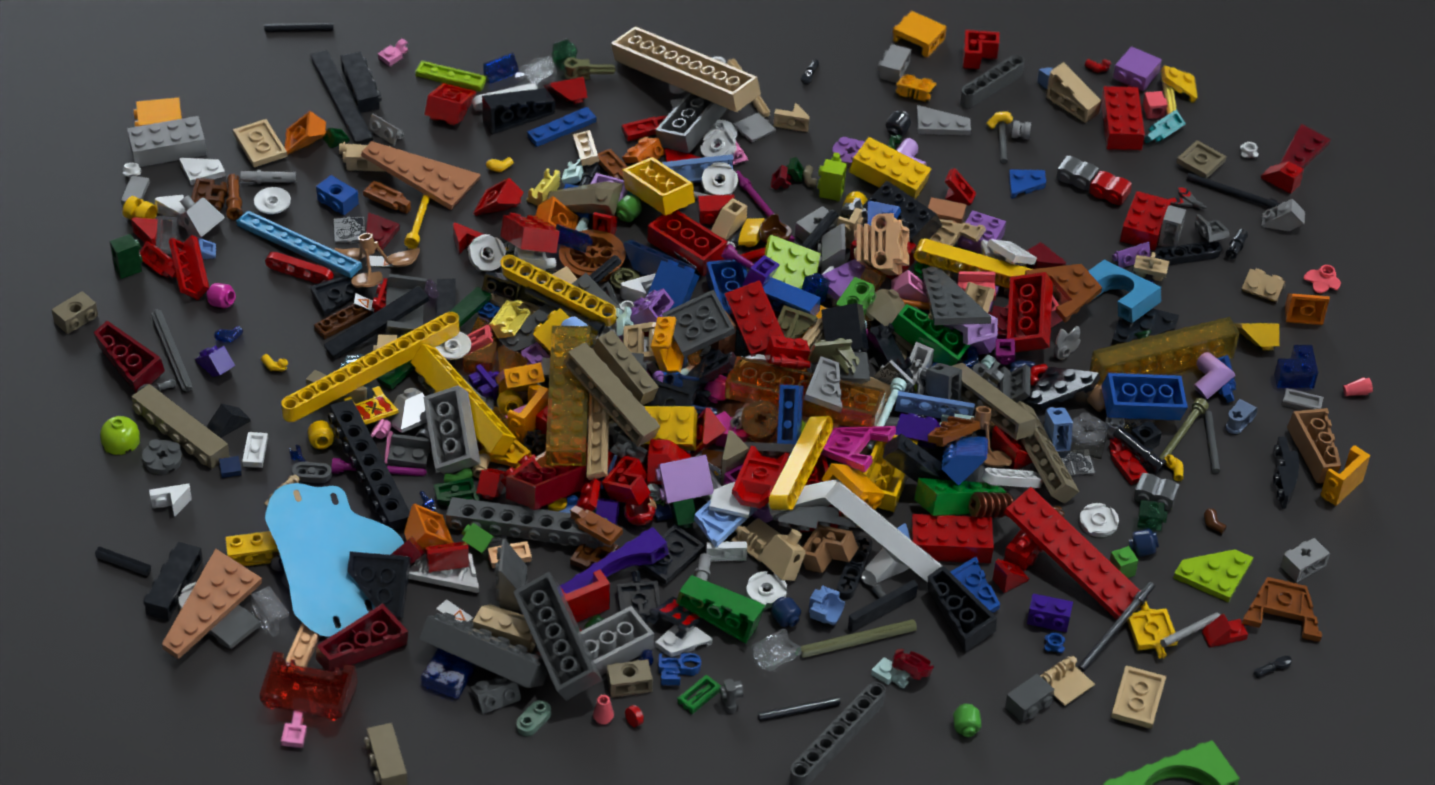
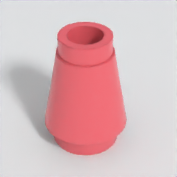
(1359, 387)
(603, 710)

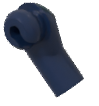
(1015, 365)

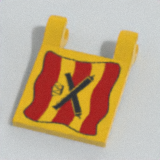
(375, 408)

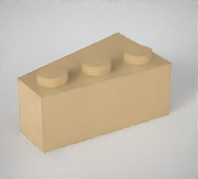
(1072, 93)

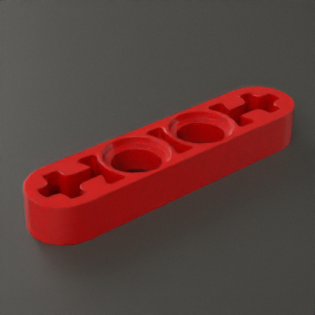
(280, 263)

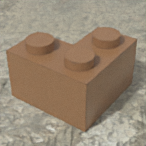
(828, 544)

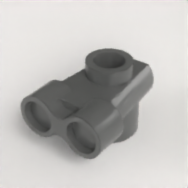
(729, 694)

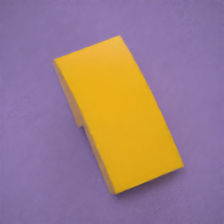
(750, 232)

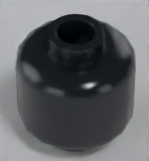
(898, 123)

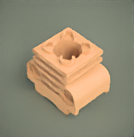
(883, 244)

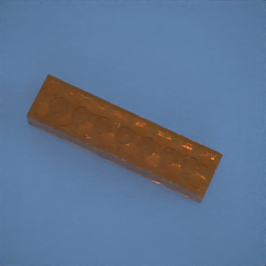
(759, 380)

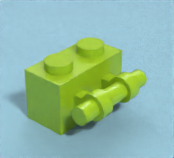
(832, 178)

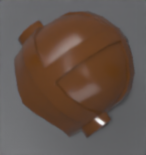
(774, 227)

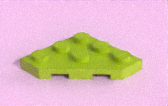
(1215, 573)

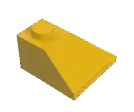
(1261, 334)

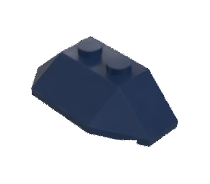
(647, 259)

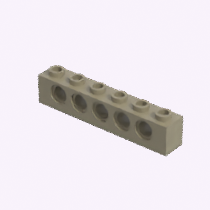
(1048, 462)

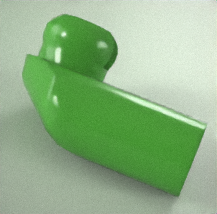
(463, 474)

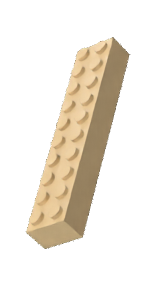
(686, 69)

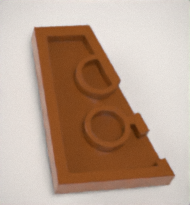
(952, 430)

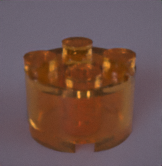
(751, 421)

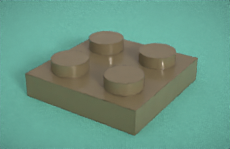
(1201, 159)

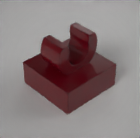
(780, 178)

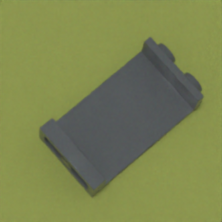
(396, 287)

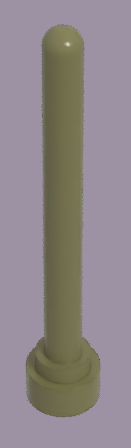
(1198, 407)

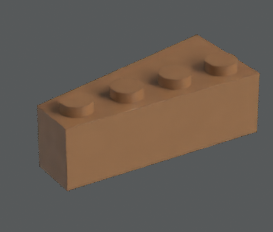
(1315, 441)

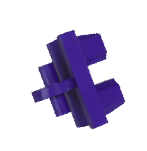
(486, 380)

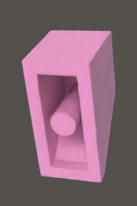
(909, 287)

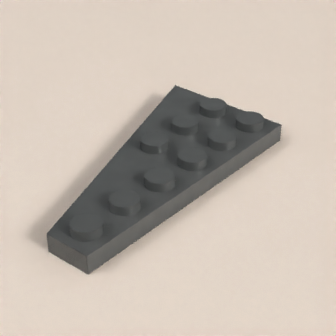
(950, 302)

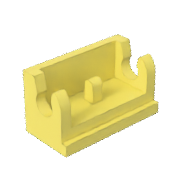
(547, 184)
(509, 319)

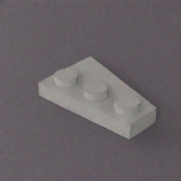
(941, 123)
(825, 385)

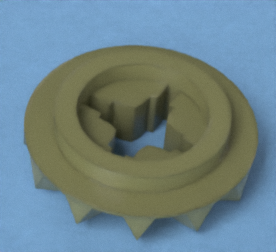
(627, 273)

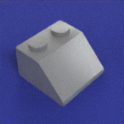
(832, 248)

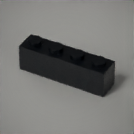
(360, 81)
(913, 460)
(173, 577)

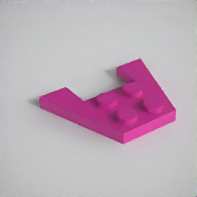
(847, 443)

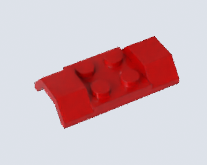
(757, 478)

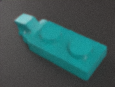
(1164, 127)

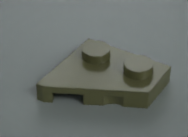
(795, 322)

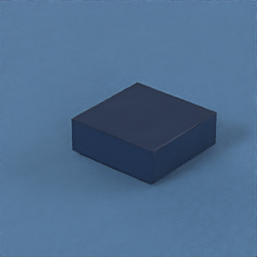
(230, 466)

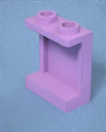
(977, 332)
(684, 479)

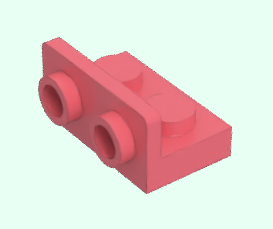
(980, 278)

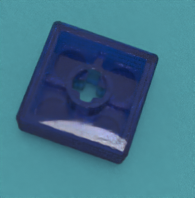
(447, 673)

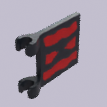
(677, 615)

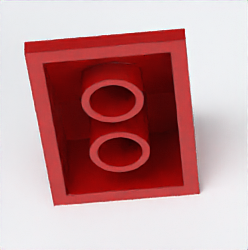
(449, 103)

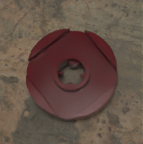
(913, 663)

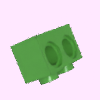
(858, 292)

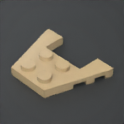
(951, 232)

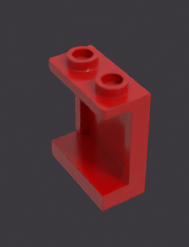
(591, 598)

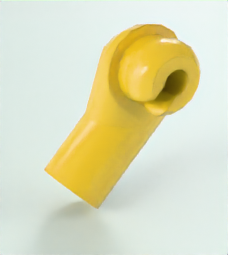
(999, 117)
(499, 166)
(279, 366)
(1176, 466)

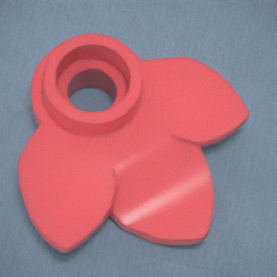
(1323, 279)

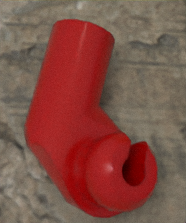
(1098, 67)
(1035, 371)

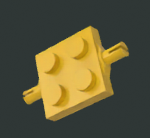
(1150, 627)

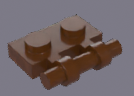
(205, 188)
(586, 556)

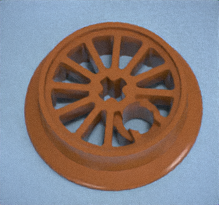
(601, 250)

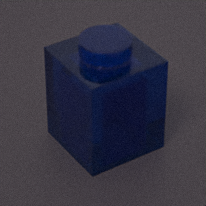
(816, 285)

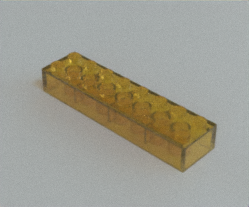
(1167, 351)
(566, 401)

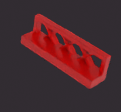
(193, 267)

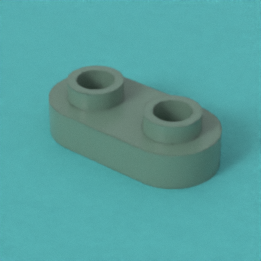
(535, 717)

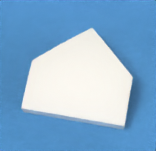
(725, 502)

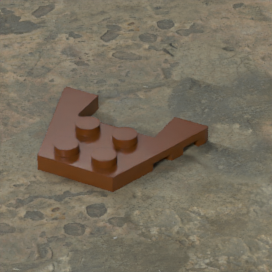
(1075, 285)
(1284, 600)

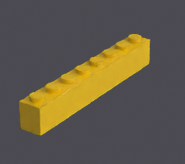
(441, 376)

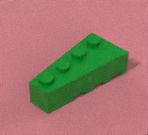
(917, 327)
(948, 498)
(721, 607)

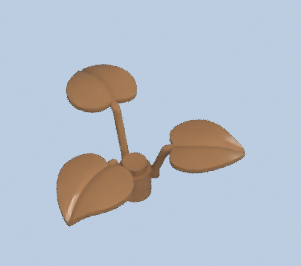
(367, 248)
(994, 458)

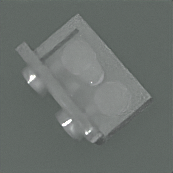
(537, 71)
(268, 609)
(775, 650)

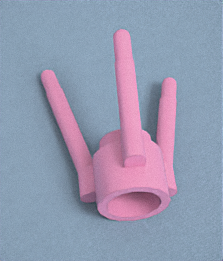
(382, 430)

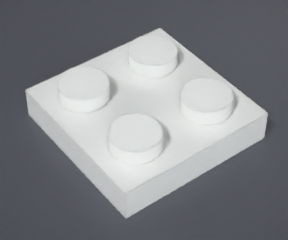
(1011, 251)

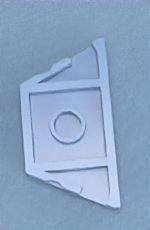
(718, 525)

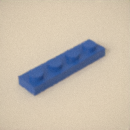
(561, 126)

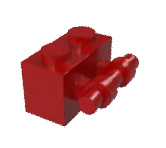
(787, 352)
(1022, 550)

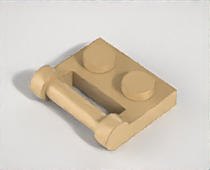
(635, 339)

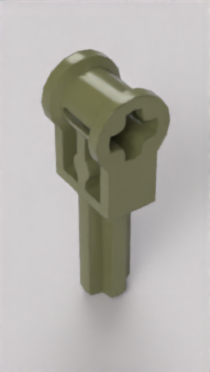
(582, 68)

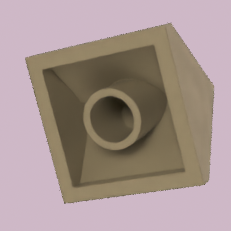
(734, 453)

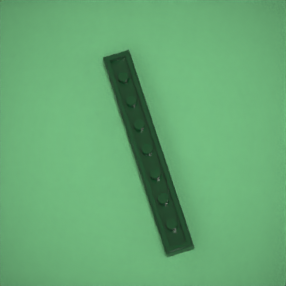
(465, 309)

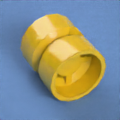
(139, 208)

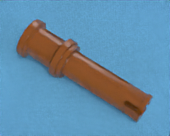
(233, 201)

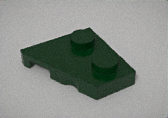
(458, 489)

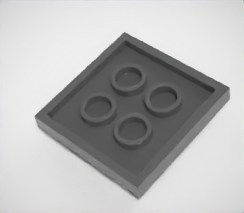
(700, 323)

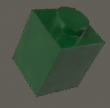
(683, 513)

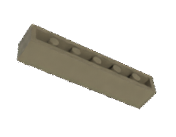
(611, 394)
(1004, 411)
(180, 426)

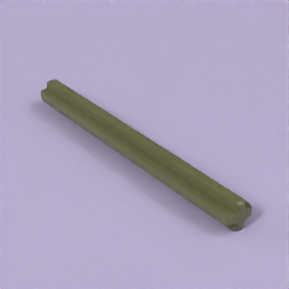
(858, 638)

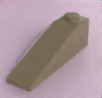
(590, 198)
(885, 309)

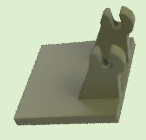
(838, 351)

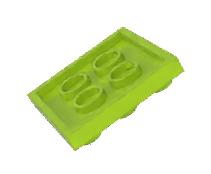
(794, 260)

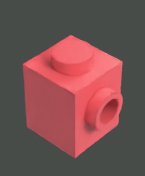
(1154, 105)

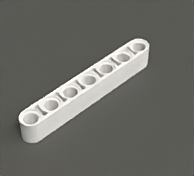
(882, 530)

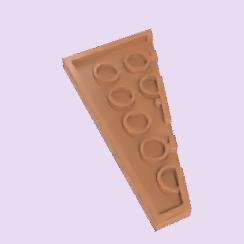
(433, 178)
(214, 596)

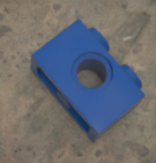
(337, 195)

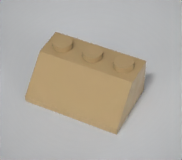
(505, 624)

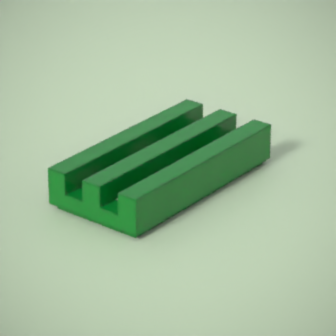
(702, 695)

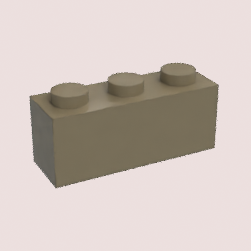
(385, 755)

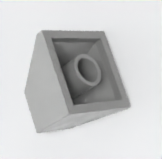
(411, 410)

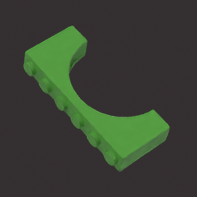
(1201, 764)

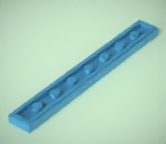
(299, 244)

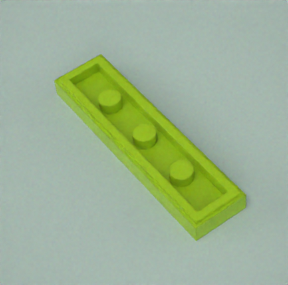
(451, 76)

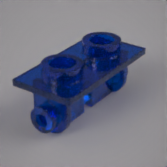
(573, 238)

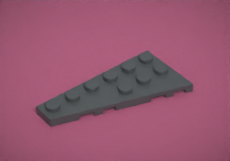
(524, 336)

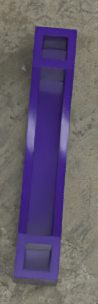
(642, 550)

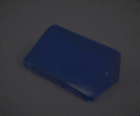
(500, 68)

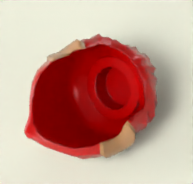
(640, 514)

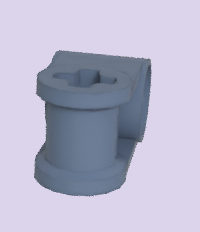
(1240, 416)

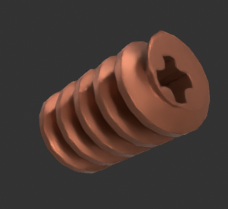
(989, 504)

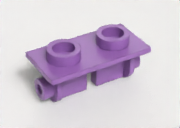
(1128, 256)

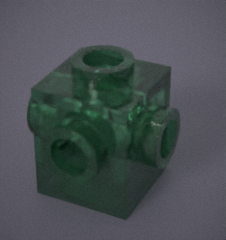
(562, 51)
(1151, 515)

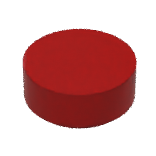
(634, 716)

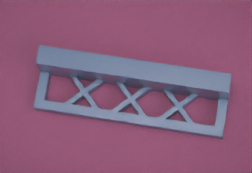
(693, 168)
(931, 406)

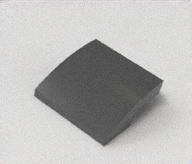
(235, 627)

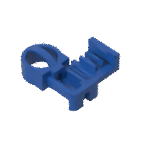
(672, 667)

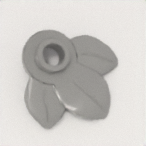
(1066, 343)

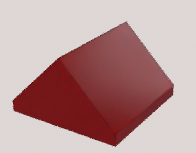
(708, 431)
(1013, 448)
(447, 556)

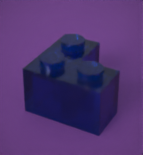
(1299, 370)

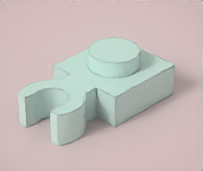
(573, 173)

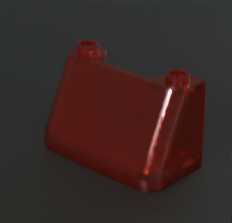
(307, 688)

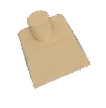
(784, 555)

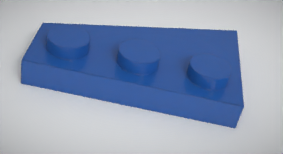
(974, 580)

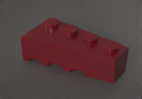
(128, 356)
(546, 485)
(363, 639)

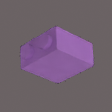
(1137, 68)
(994, 230)
(651, 307)

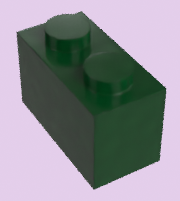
(126, 256)

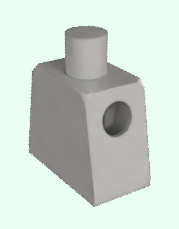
(199, 216)

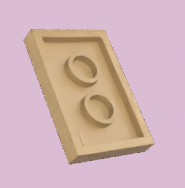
(260, 143)
(1138, 697)

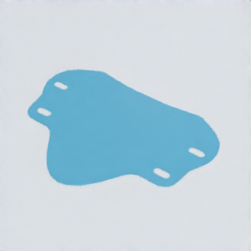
(315, 553)

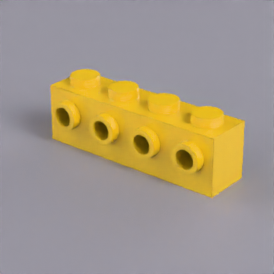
(252, 548)

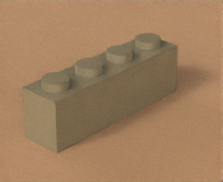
(625, 367)

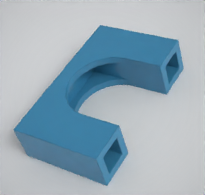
(1142, 296)

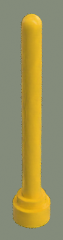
(412, 239)

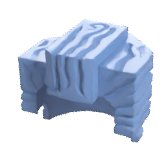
(826, 605)

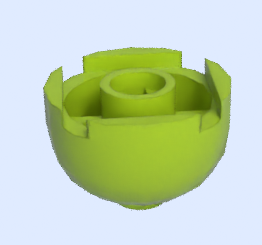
(119, 435)

